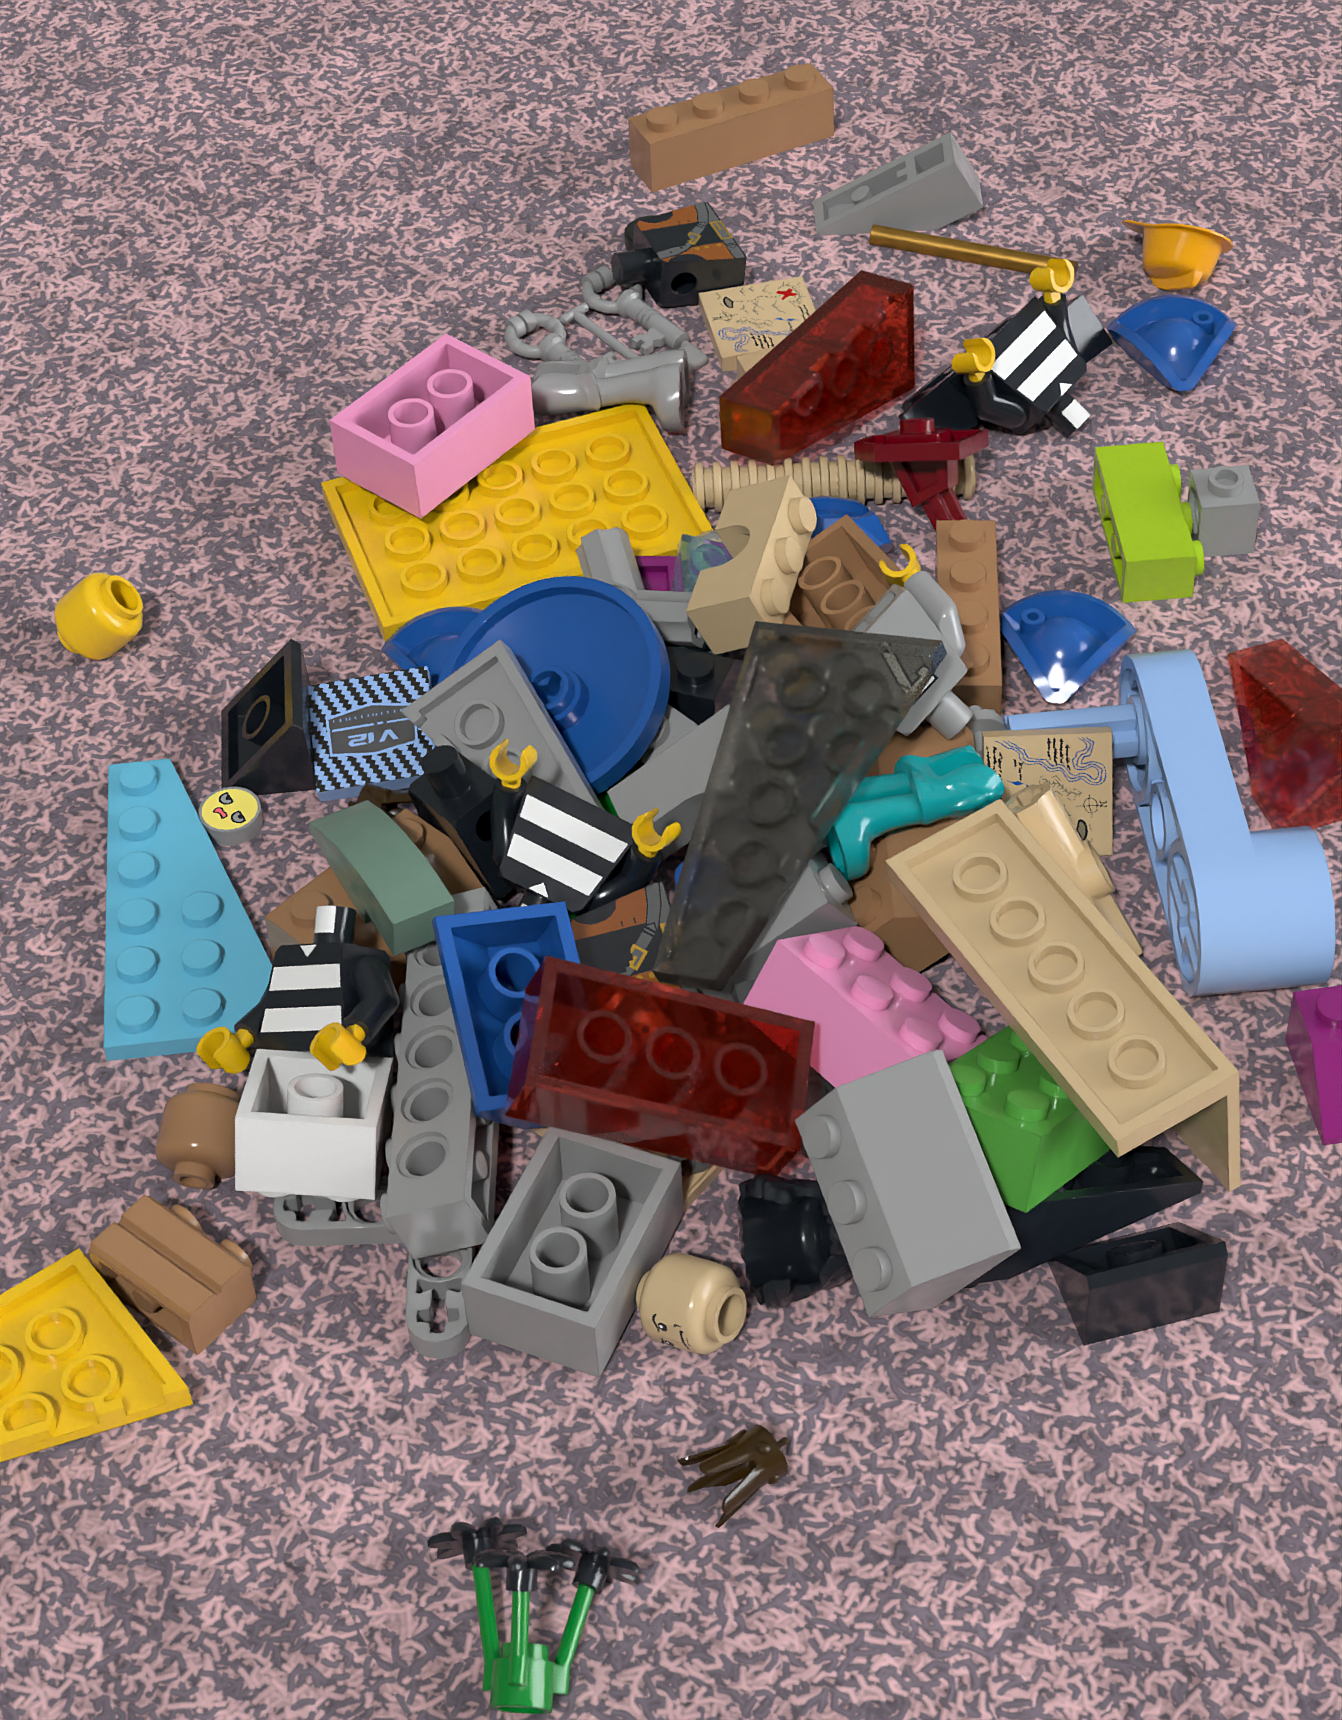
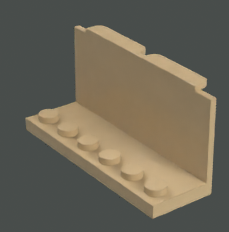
(1073, 988)

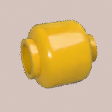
(98, 616)

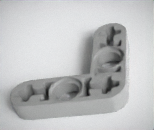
(421, 1288)

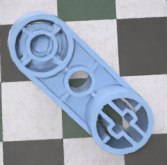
(1235, 900)

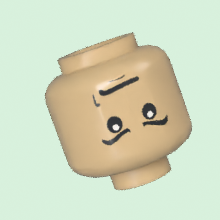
(691, 1303)

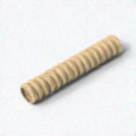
(823, 478)

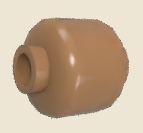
(199, 1135)

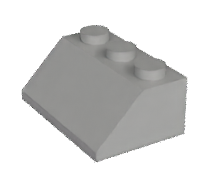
(907, 1185)

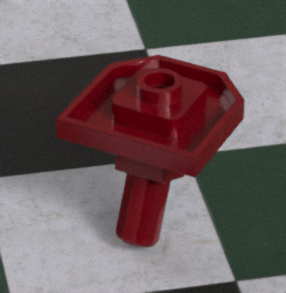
(925, 462)

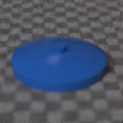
(589, 661)

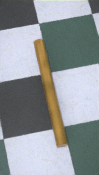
(959, 249)

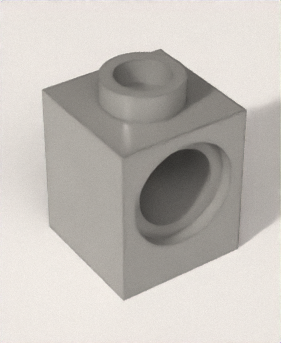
(1224, 509)

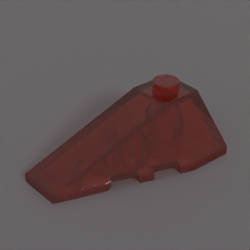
(1289, 734)

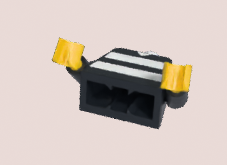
(1028, 361)
(564, 846)
(318, 1001)

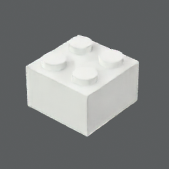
(313, 1126)

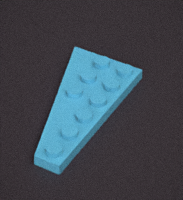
(175, 928)

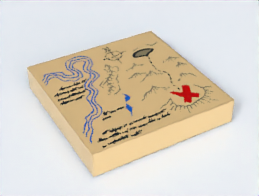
(753, 316)
(1072, 761)

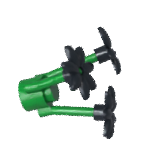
(522, 1675)

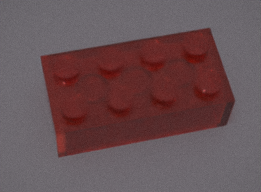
(660, 1068)

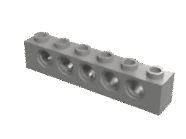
(439, 1149)

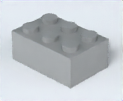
(572, 1249)

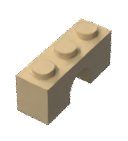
(768, 537)

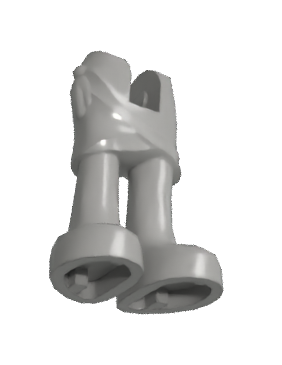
(589, 385)

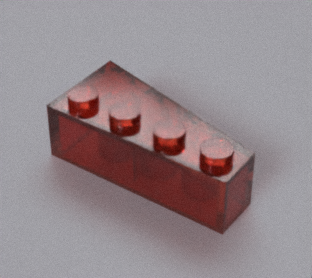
(825, 372)

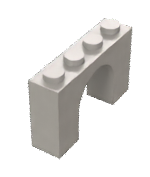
(676, 786)

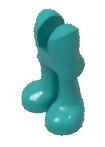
(916, 793)

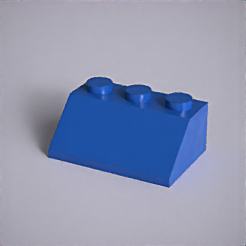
(486, 969)

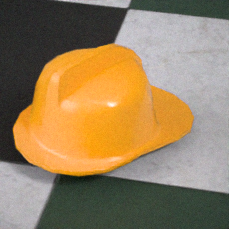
(1179, 253)

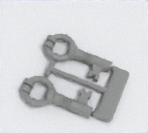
(628, 304)

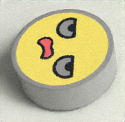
(231, 815)

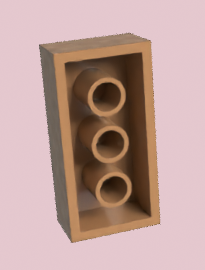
(840, 580)

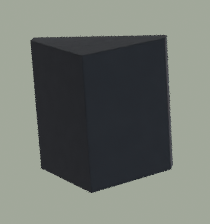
(269, 729)
(1141, 1280)

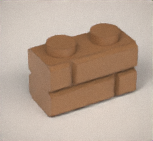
(174, 1272)

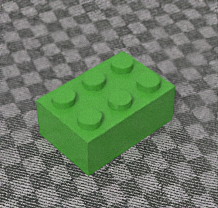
(1023, 1120)

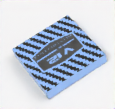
(364, 734)

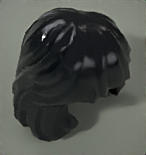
(788, 1240)

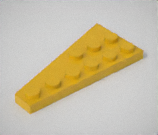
(75, 1361)

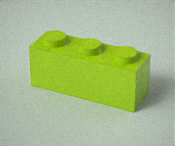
(1146, 522)

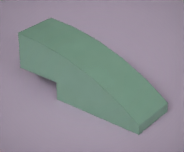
(383, 874)

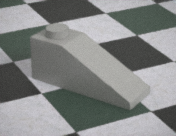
(909, 193)

